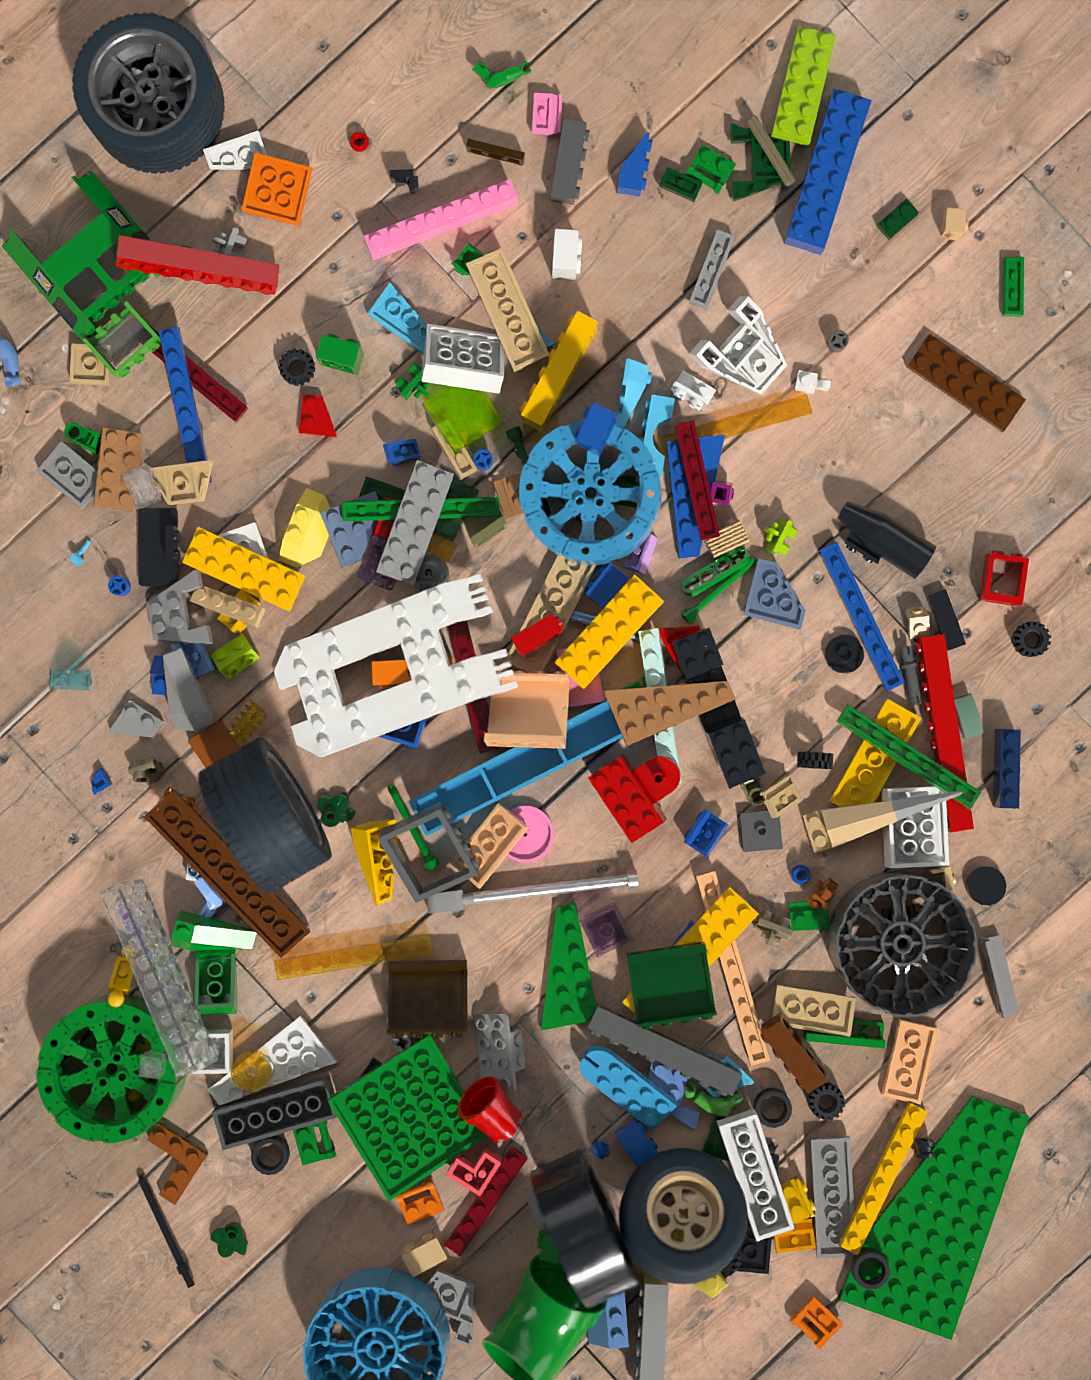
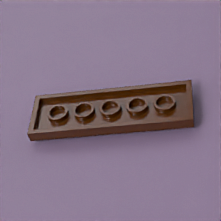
(966, 383)

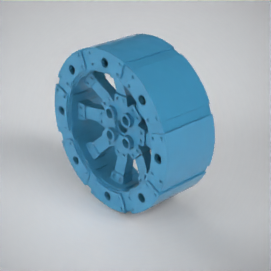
(600, 550)
(370, 1283)

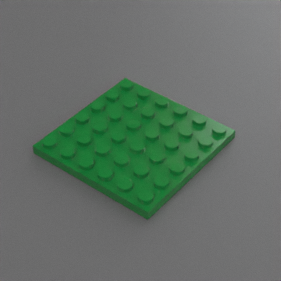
(406, 1117)

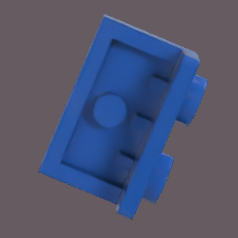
(705, 832)

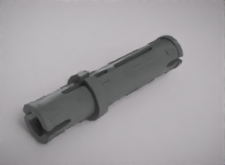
(910, 675)

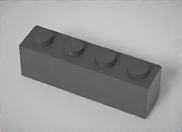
(569, 161)

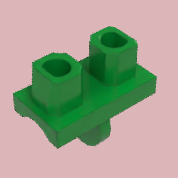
(408, 389)

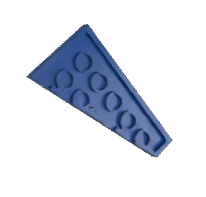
(685, 523)

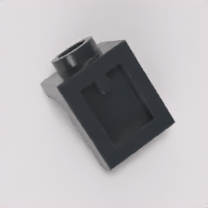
(401, 177)

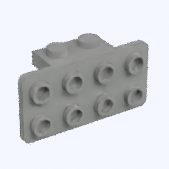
(499, 1048)

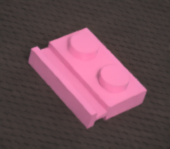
(547, 114)

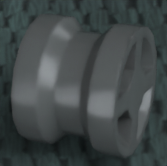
(840, 338)

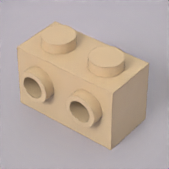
(424, 1254)

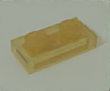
(441, 547)

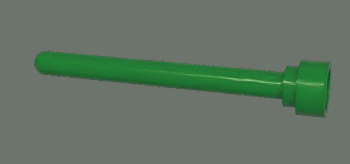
(691, 613)
(430, 861)

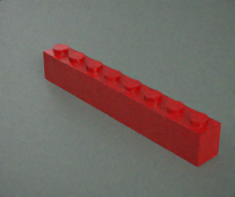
(197, 265)

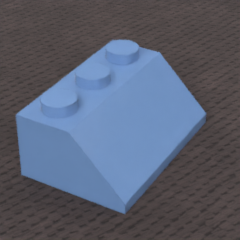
(612, 1325)

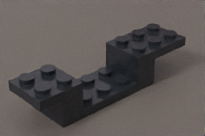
(723, 725)

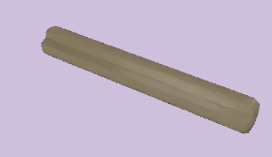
(771, 151)

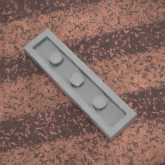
(711, 269)

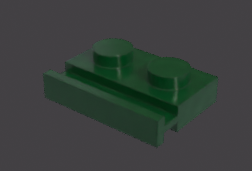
(713, 1142)

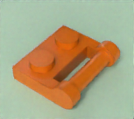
(422, 1206)
(821, 1317)

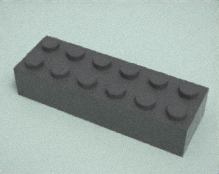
(274, 1112)

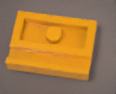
(796, 1239)

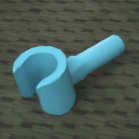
(76, 557)

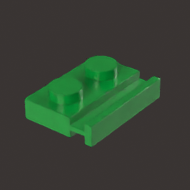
(807, 918)

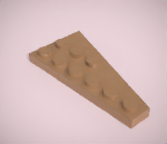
(654, 709)

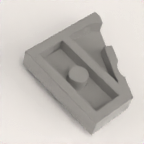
(136, 721)

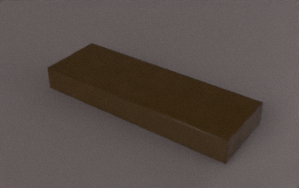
(495, 152)

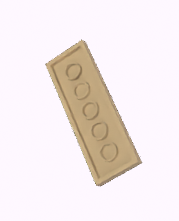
(507, 310)

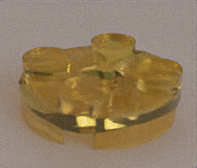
(247, 1081)

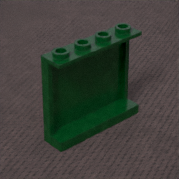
(671, 985)

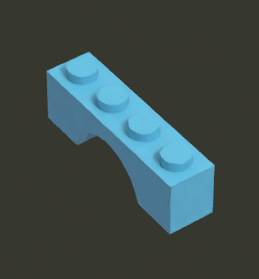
(659, 411)

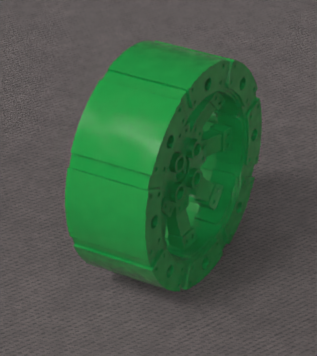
(54, 1086)

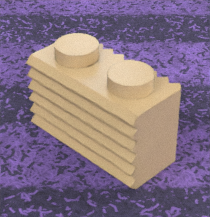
(731, 537)

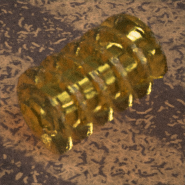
(247, 721)

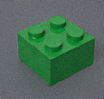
(340, 354)

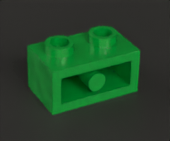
(546, 1248)

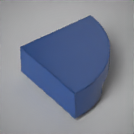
(100, 781)

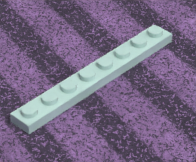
(655, 677)

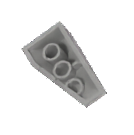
(185, 697)

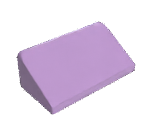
(640, 558)

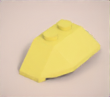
(306, 531)

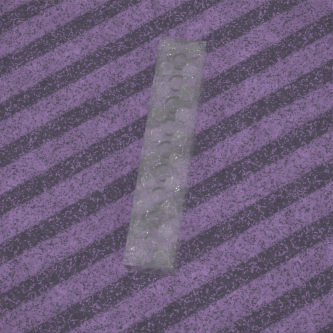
(159, 977)

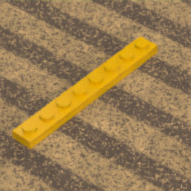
(883, 1178)

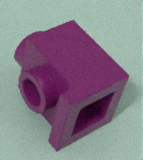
(722, 492)

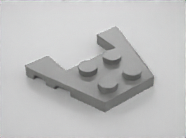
(170, 613)
(457, 1299)

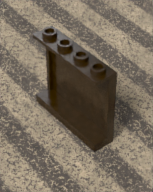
(428, 998)

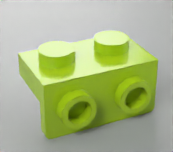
(234, 656)

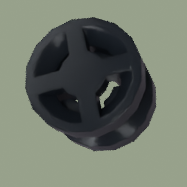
(923, 1148)

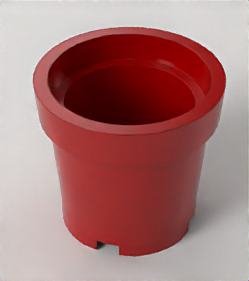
(489, 1109)

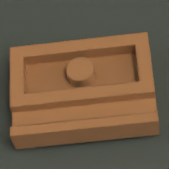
(508, 493)

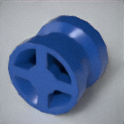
(482, 456)
(115, 586)

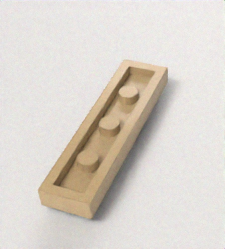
(228, 605)

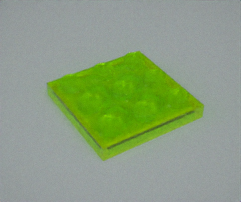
(462, 415)

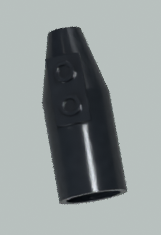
(883, 537)

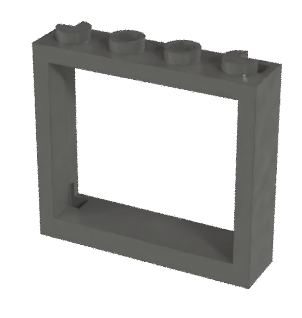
(401, 865)

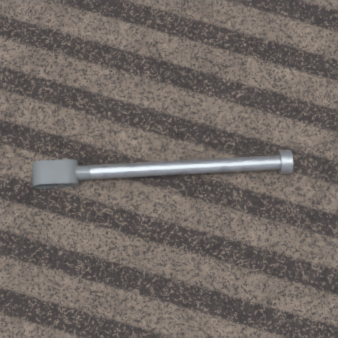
(456, 900)

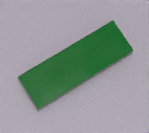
(1013, 287)

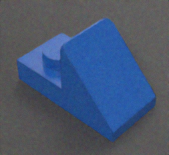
(401, 451)
(158, 673)

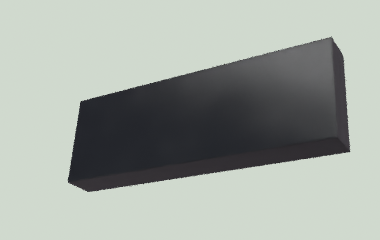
(946, 619)

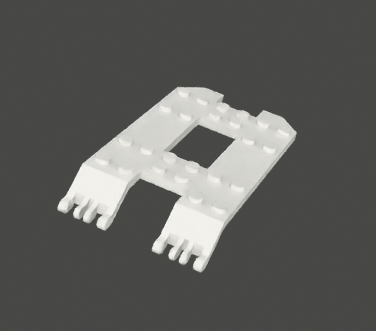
(434, 682)

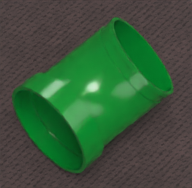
(540, 1324)

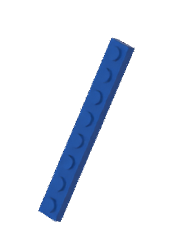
(183, 395)
(861, 616)

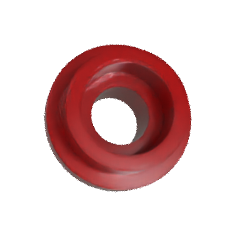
(356, 137)

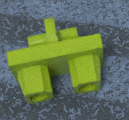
(777, 535)

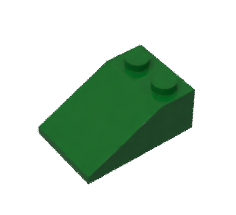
(216, 982)

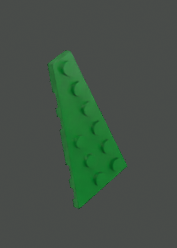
(569, 984)

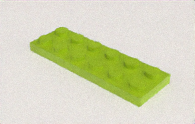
(803, 85)

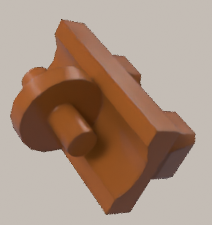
(823, 894)

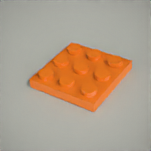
(277, 189)

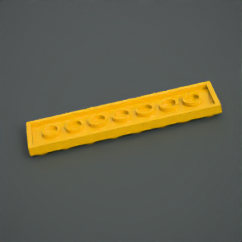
(716, 927)

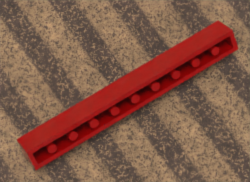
(943, 720)

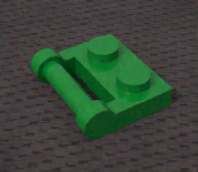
(713, 164)
(308, 1144)

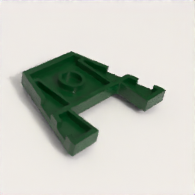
(763, 172)

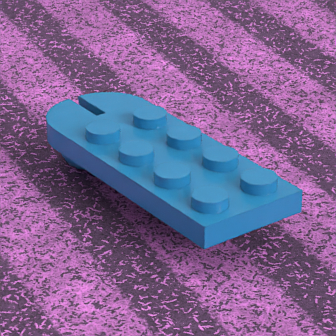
(626, 1086)

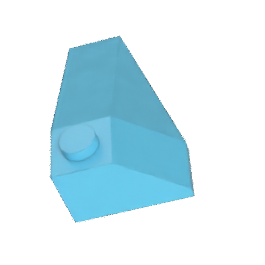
(633, 386)

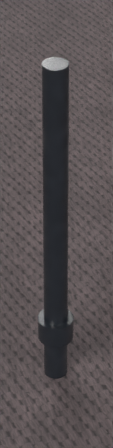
(182, 1266)

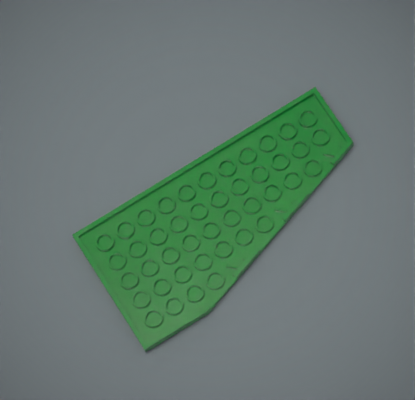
(941, 1221)

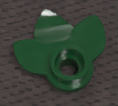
(337, 806)
(230, 1242)

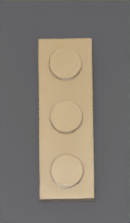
(460, 461)

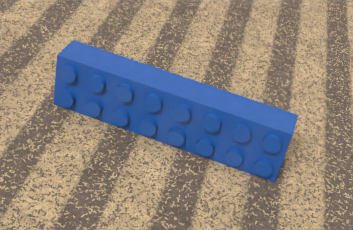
(827, 171)

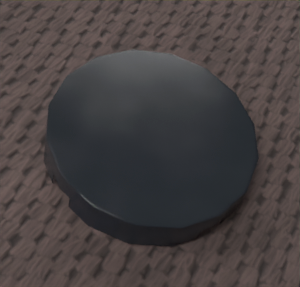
(844, 654)
(986, 885)

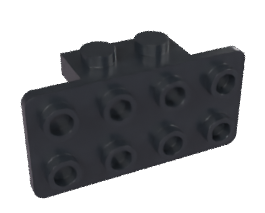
(158, 546)

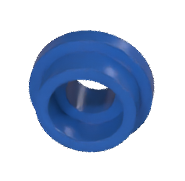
(806, 876)
(600, 1149)

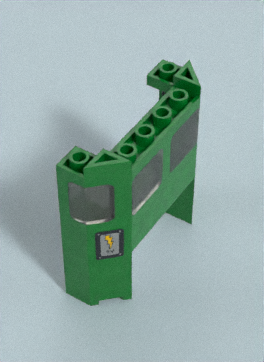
(82, 274)

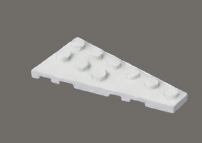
(290, 1053)

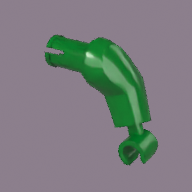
(499, 78)

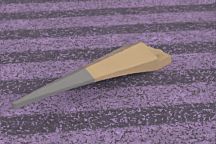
(840, 825)

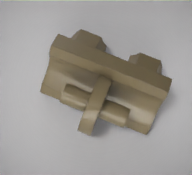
(781, 930)

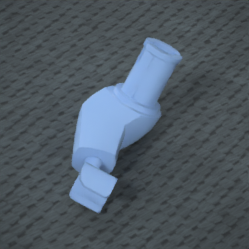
(212, 898)

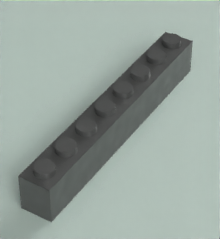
(665, 1050)

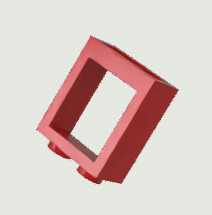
(985, 594)
(537, 634)

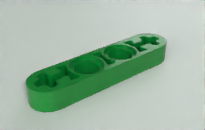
(718, 574)

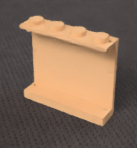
(531, 713)

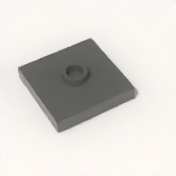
(760, 831)

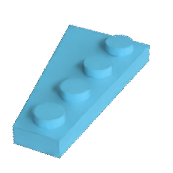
(399, 318)

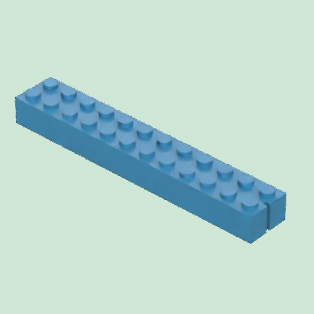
(518, 768)

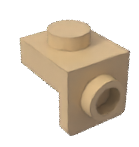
(917, 622)
(947, 877)

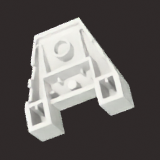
(748, 354)

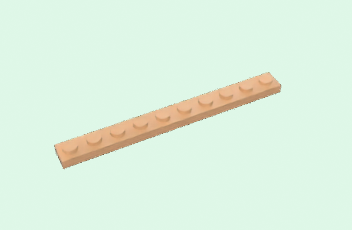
(736, 981)

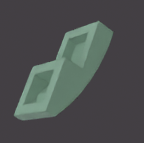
(968, 716)

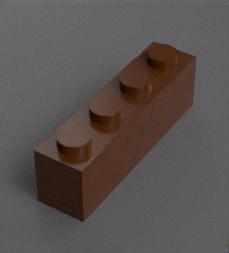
(793, 1053)

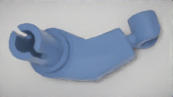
(10, 362)

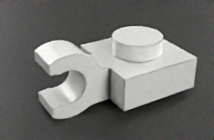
(808, 382)

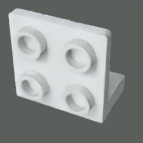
(692, 391)

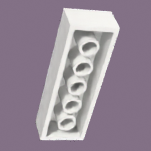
(756, 1174)

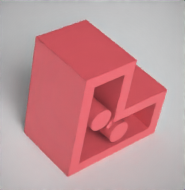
(475, 1175)

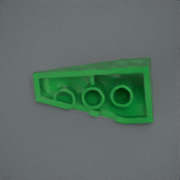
(203, 933)

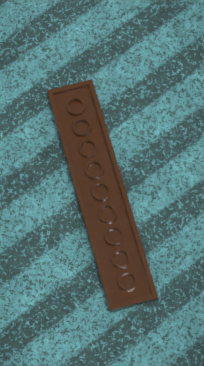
(216, 864)

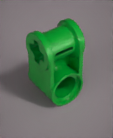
(87, 438)

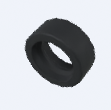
(773, 1123)
(270, 1170)
(874, 1283)

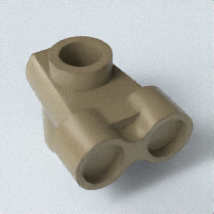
(142, 769)

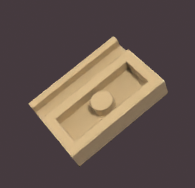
(780, 796)

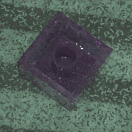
(605, 929)

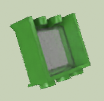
(123, 342)

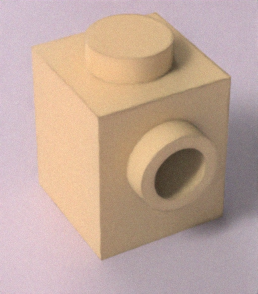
(954, 223)

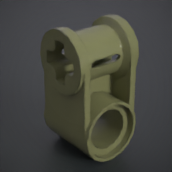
(751, 786)

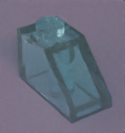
(70, 680)

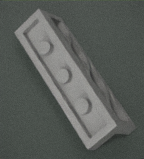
(999, 975)

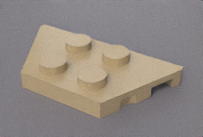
(183, 481)

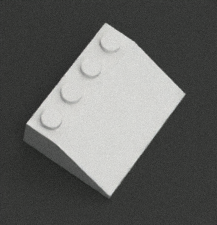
(463, 358)
(919, 838)

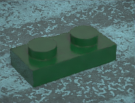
(680, 184)
(897, 219)

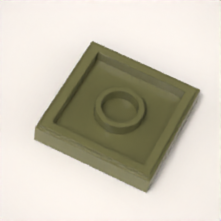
(489, 532)

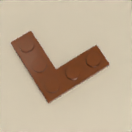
(183, 1150)

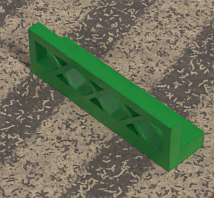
(854, 1040)

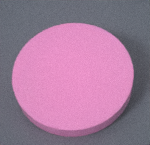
(536, 839)

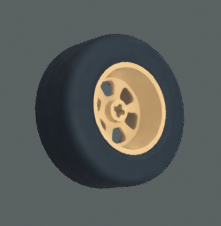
(724, 1227)

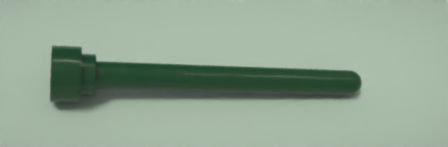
(515, 436)

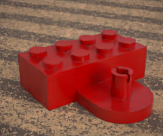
(634, 792)

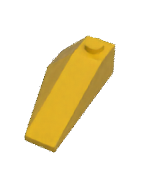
(374, 860)

